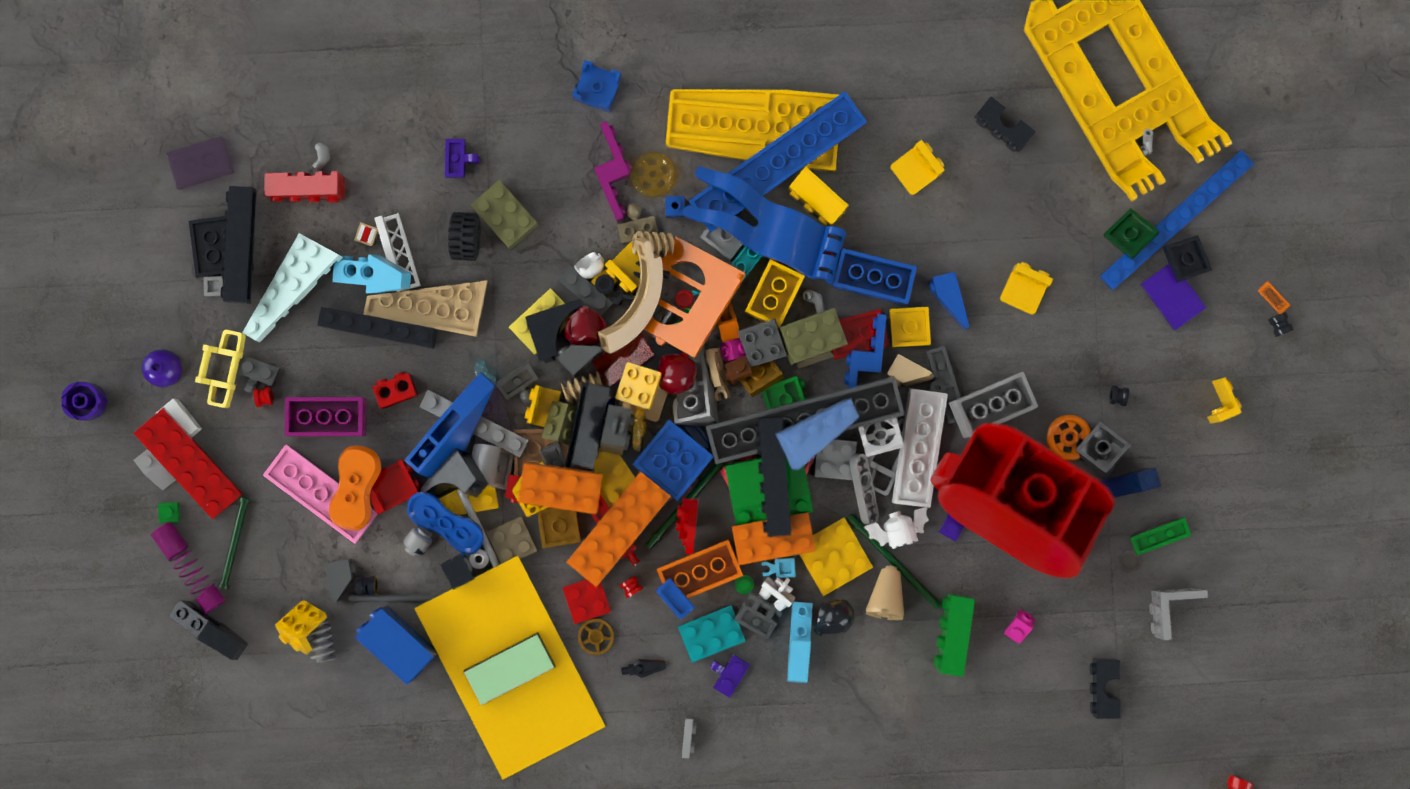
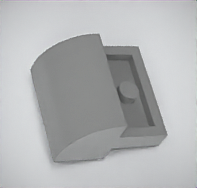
(493, 463)

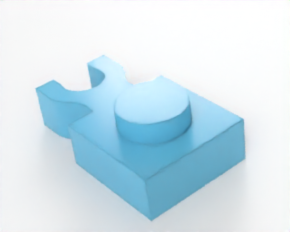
(783, 567)

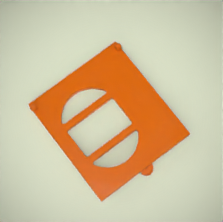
(720, 286)

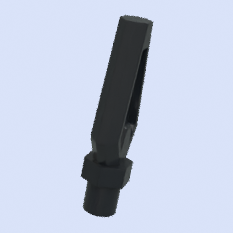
(644, 667)

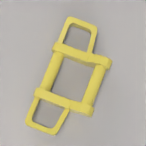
(236, 355)

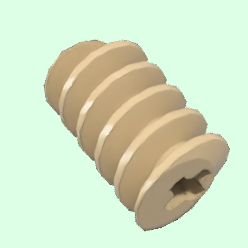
(660, 241)
(572, 391)

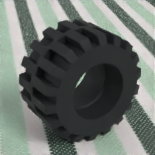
(464, 236)

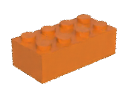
(560, 487)
(755, 545)
(702, 569)

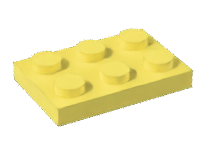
(520, 327)

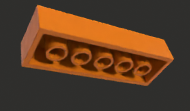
(618, 529)

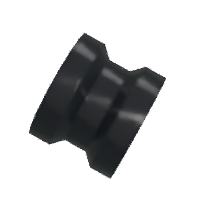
(1119, 395)

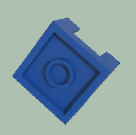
(597, 86)

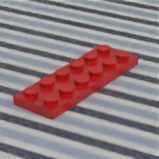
(187, 463)

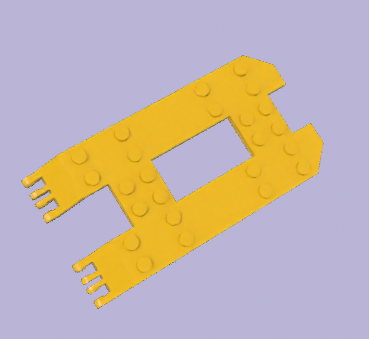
(1113, 128)

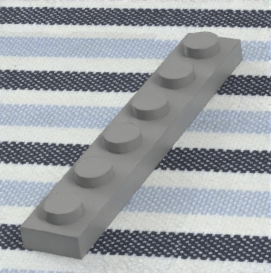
(485, 429)

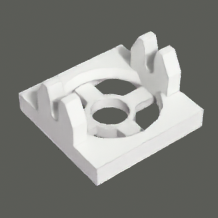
(871, 449)

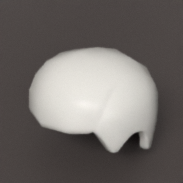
(590, 265)

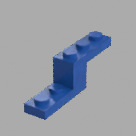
(867, 360)

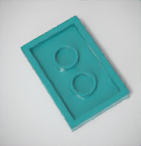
(711, 633)

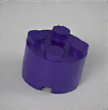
(94, 401)

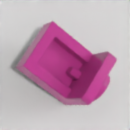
(732, 350)
(1020, 626)

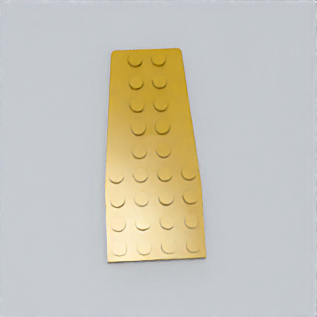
(740, 121)

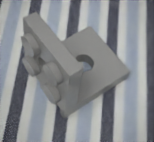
(1161, 612)

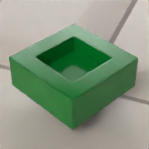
(168, 512)

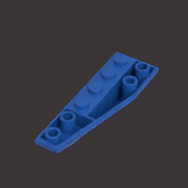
(453, 428)

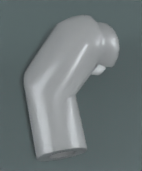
(1147, 142)
(814, 298)

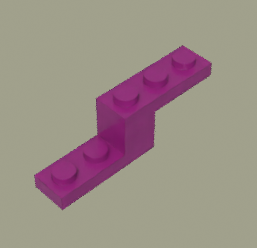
(613, 171)

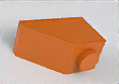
(728, 324)

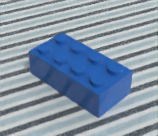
(874, 277)

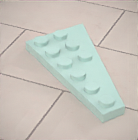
(292, 282)

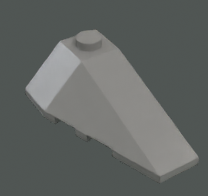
(698, 403)

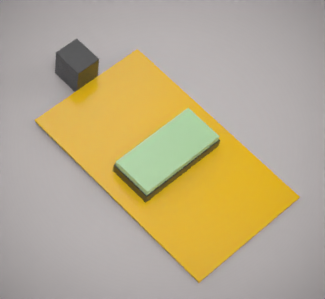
(508, 664)

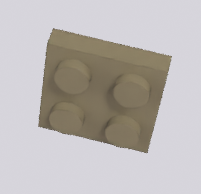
(512, 540)

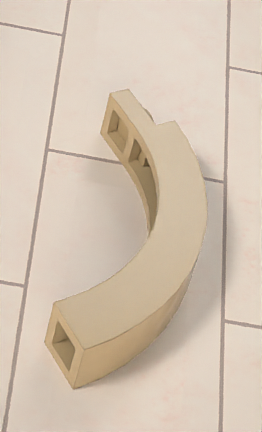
(644, 303)

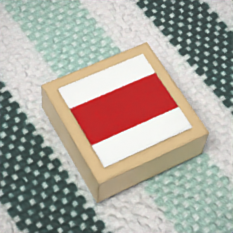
(366, 234)

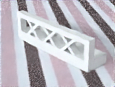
(390, 250)

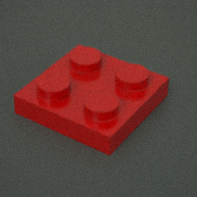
(586, 600)

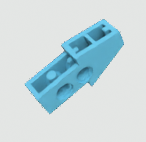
(385, 276)
(799, 642)

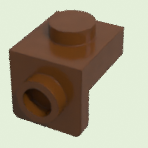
(737, 370)

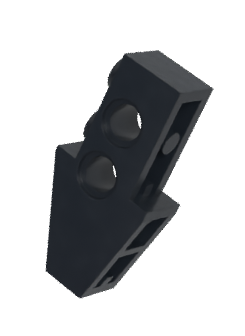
(208, 630)

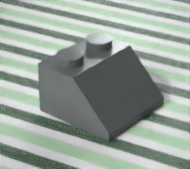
(578, 357)

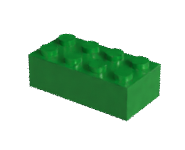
(954, 635)

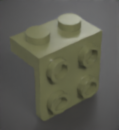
(559, 422)

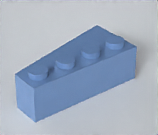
(811, 435)

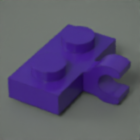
(456, 158)
(730, 675)

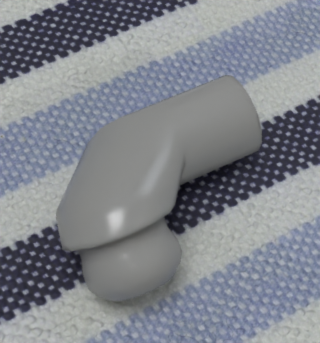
(323, 156)

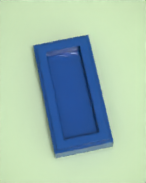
(675, 598)

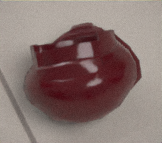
(584, 327)
(677, 373)

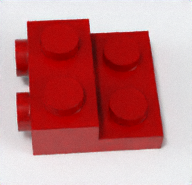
(687, 524)

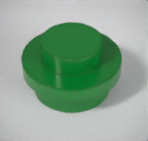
(744, 584)

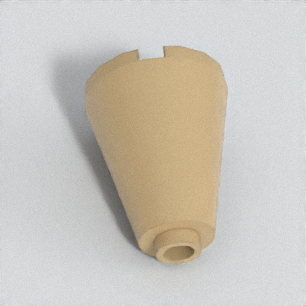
(887, 596)

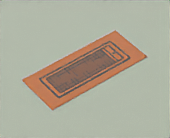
(1273, 297)

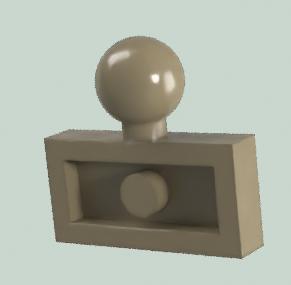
(628, 229)

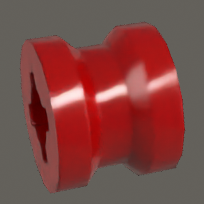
(263, 397)
(631, 586)

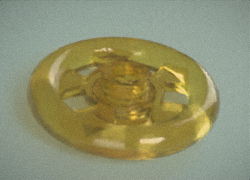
(654, 190)
(639, 428)

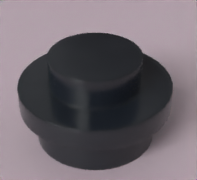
(604, 284)

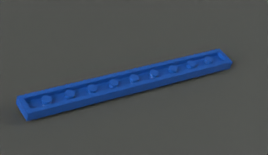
(1180, 217)

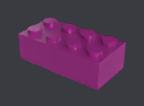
(325, 416)

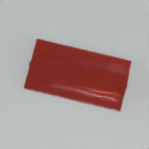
(613, 364)

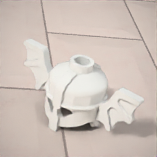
(899, 528)

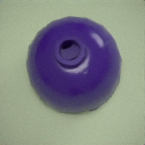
(167, 373)

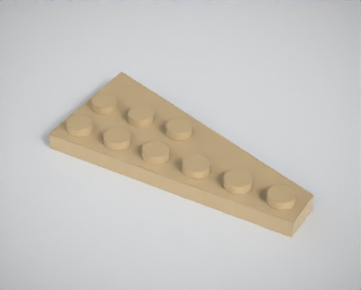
(442, 308)

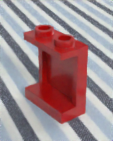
(393, 487)

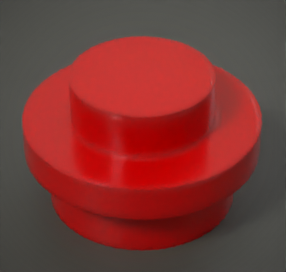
(684, 299)

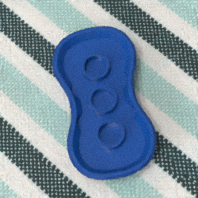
(432, 514)

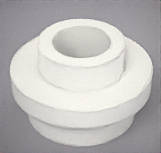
(485, 559)

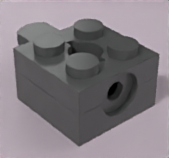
(615, 430)

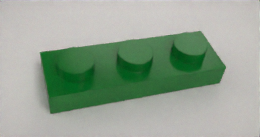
(1160, 536)

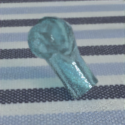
(480, 366)

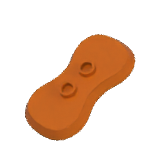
(357, 473)

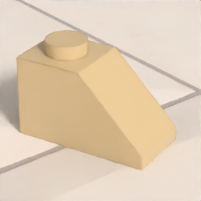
(908, 372)

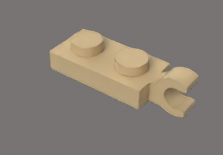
(717, 368)

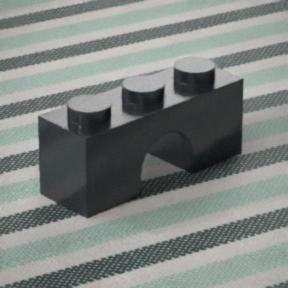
(989, 117)
(1103, 671)

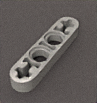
(860, 467)

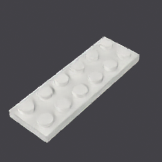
(921, 447)

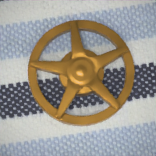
(595, 636)

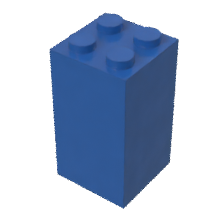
(395, 644)

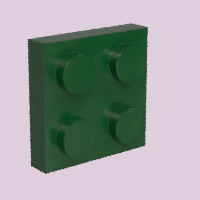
(1131, 233)

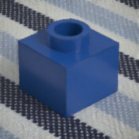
(675, 213)

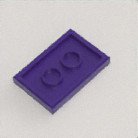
(1174, 300)

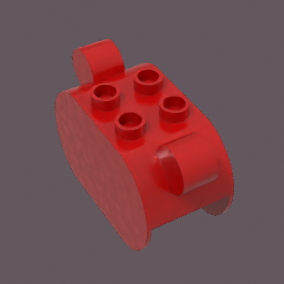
(1024, 499)

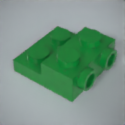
(785, 392)

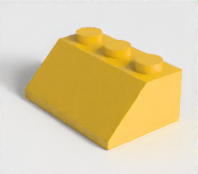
(817, 197)

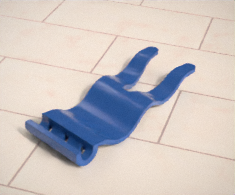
(780, 231)

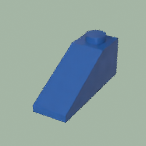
(948, 293)

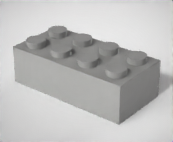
(993, 404)

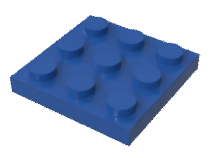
(673, 460)

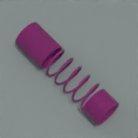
(172, 545)

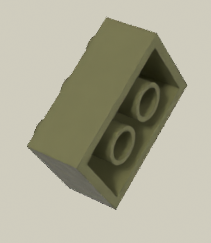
(504, 215)
(812, 336)

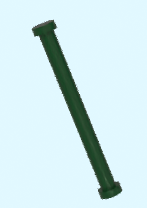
(234, 543)

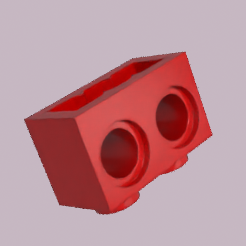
(396, 395)

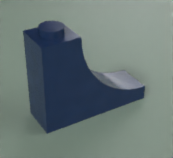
(1133, 482)

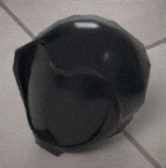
(834, 617)

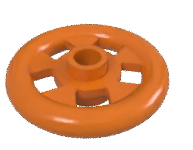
(1054, 429)

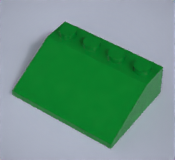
(746, 496)

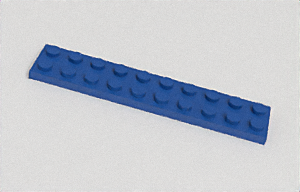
(787, 154)

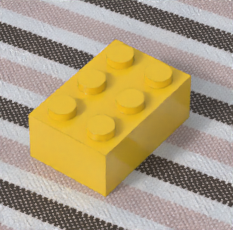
(774, 293)

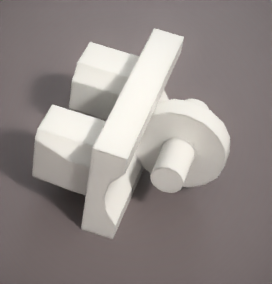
(779, 590)

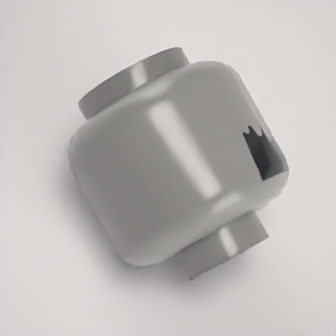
(418, 541)

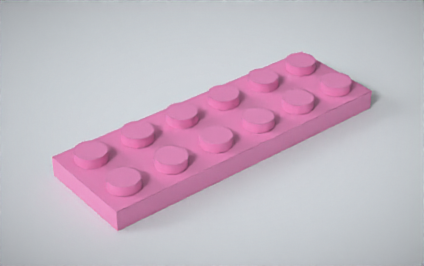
(309, 487)

